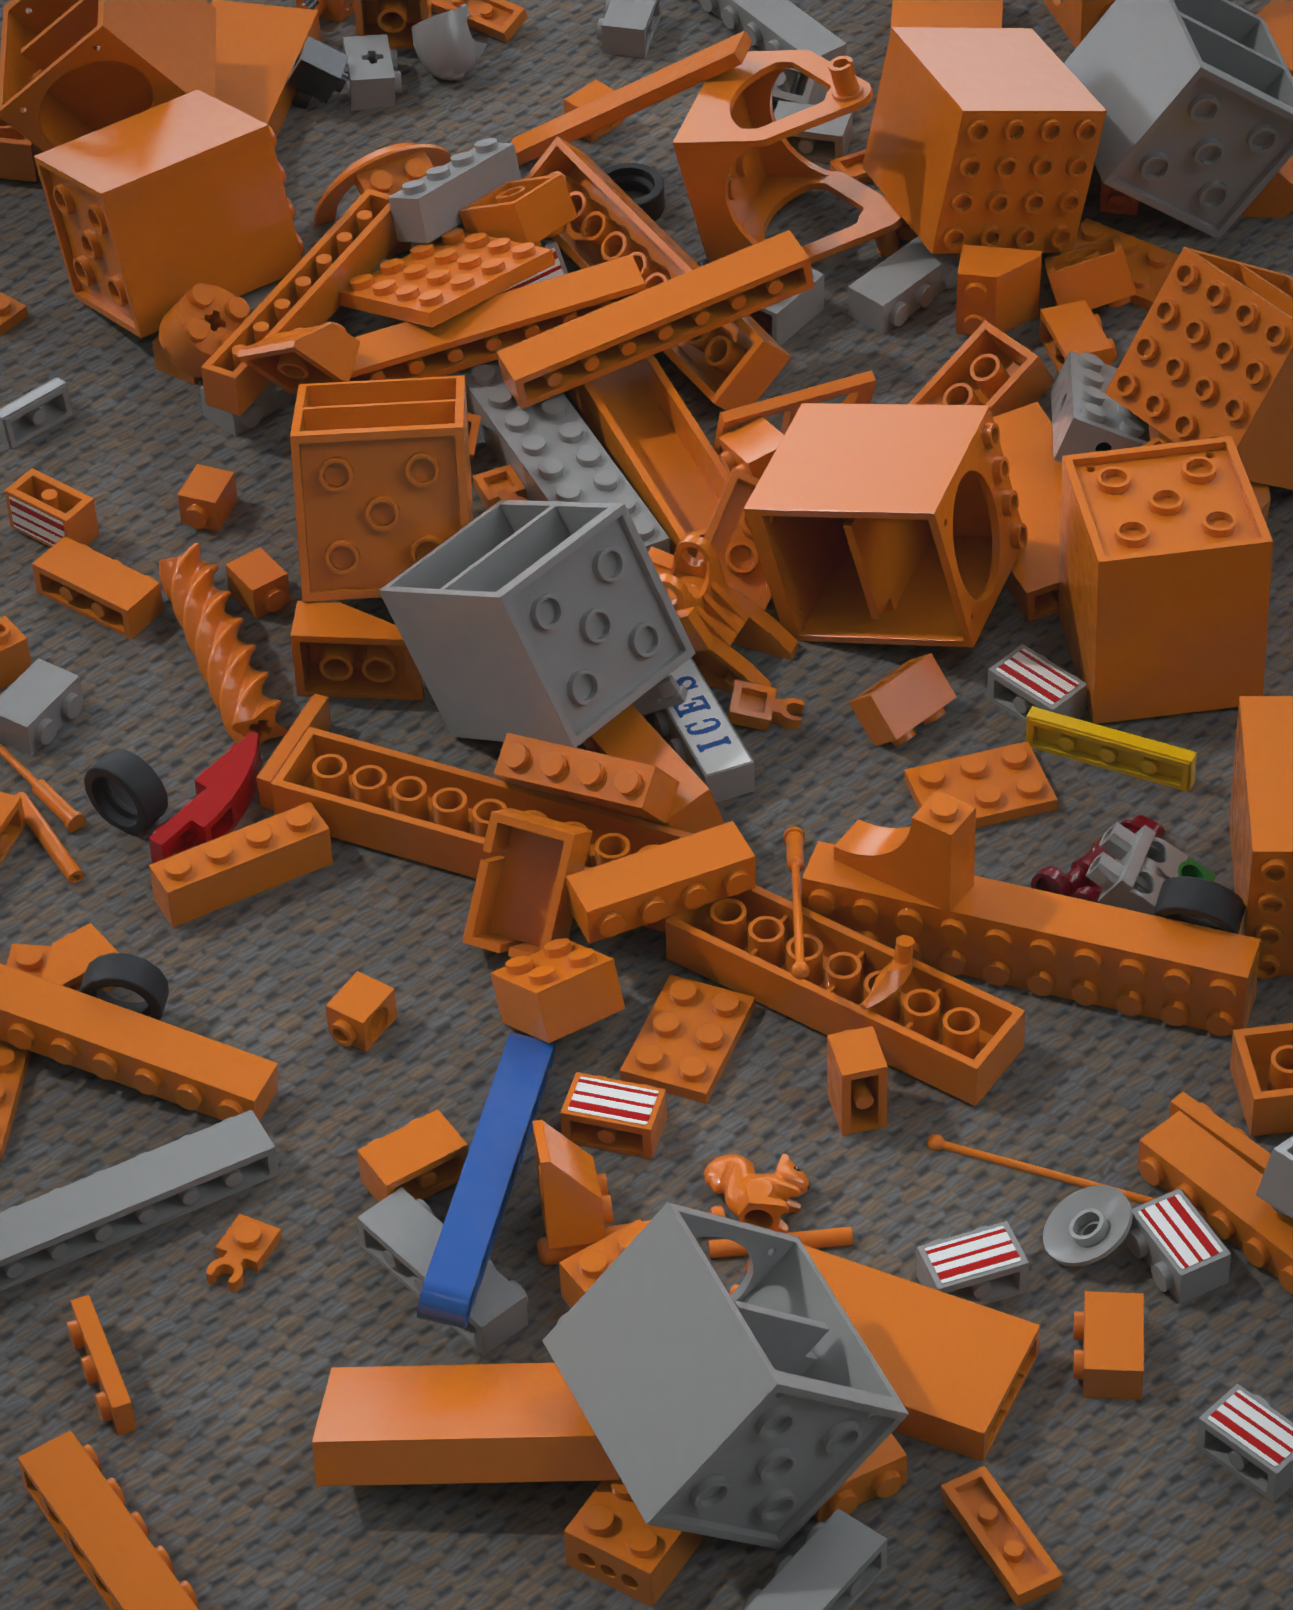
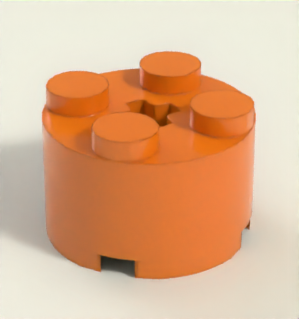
(200, 325)

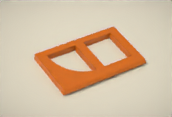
(859, 387)

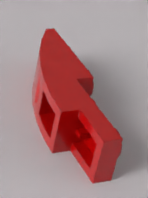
(221, 801)

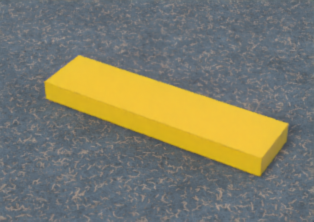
(1111, 749)

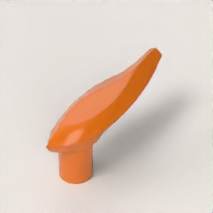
(894, 974)

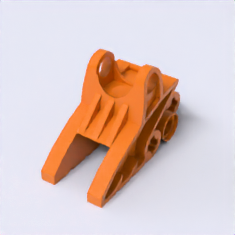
(724, 612)

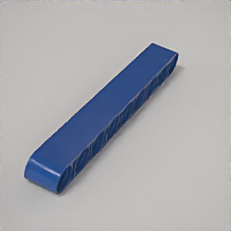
(486, 1182)

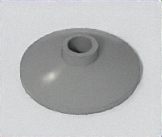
(1087, 1225)

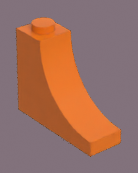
(925, 859)

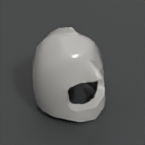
(446, 44)

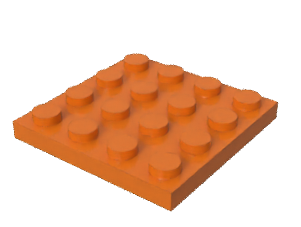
(445, 277)

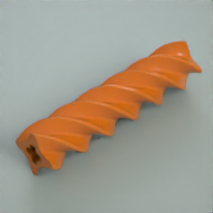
(218, 652)

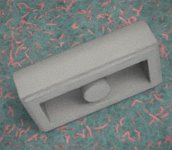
(34, 412)

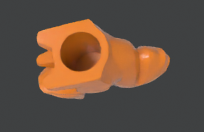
(757, 1197)

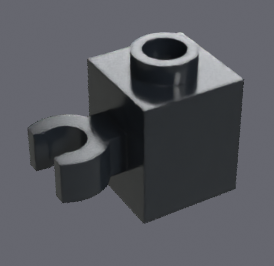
(317, 72)

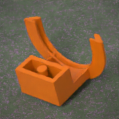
(384, 172)

